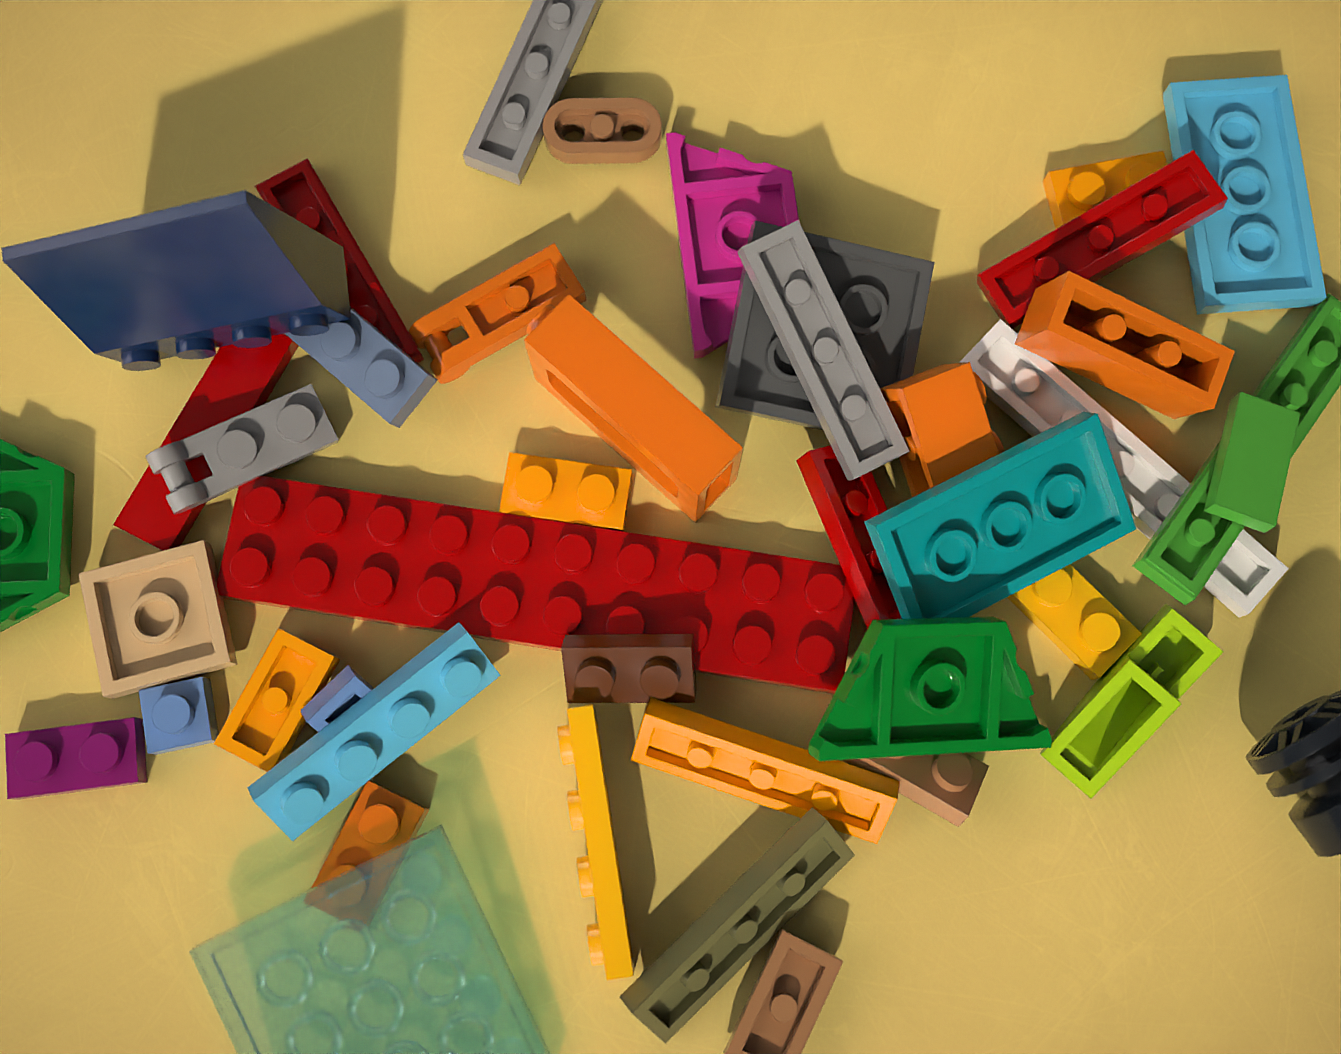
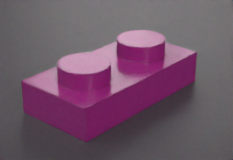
(75, 758)

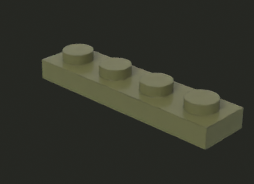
(737, 925)

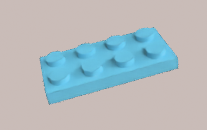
(1263, 241)

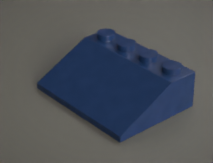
(187, 280)

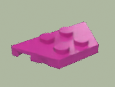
(714, 209)

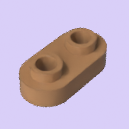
(603, 125)

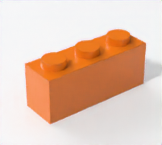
(1124, 346)

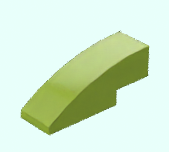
(1130, 701)

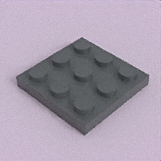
(881, 300)

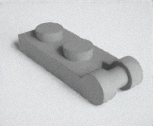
(244, 448)

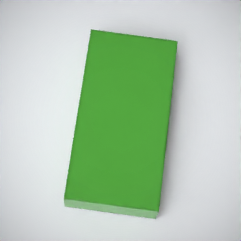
(1252, 462)

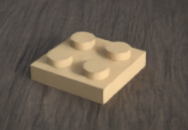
(157, 619)

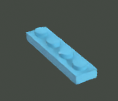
(373, 732)

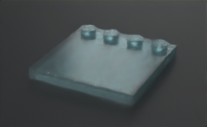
(372, 966)

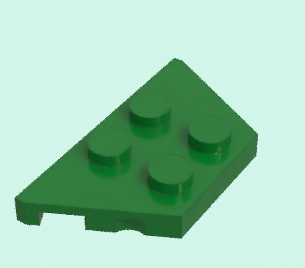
(33, 534)
(930, 692)

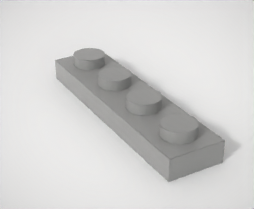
(529, 86)
(823, 350)

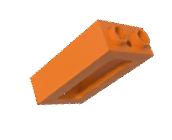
(631, 407)

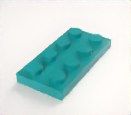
(1003, 523)

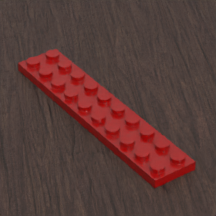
(534, 580)

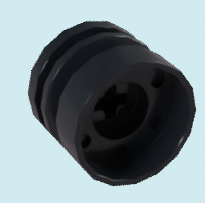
(1307, 756)

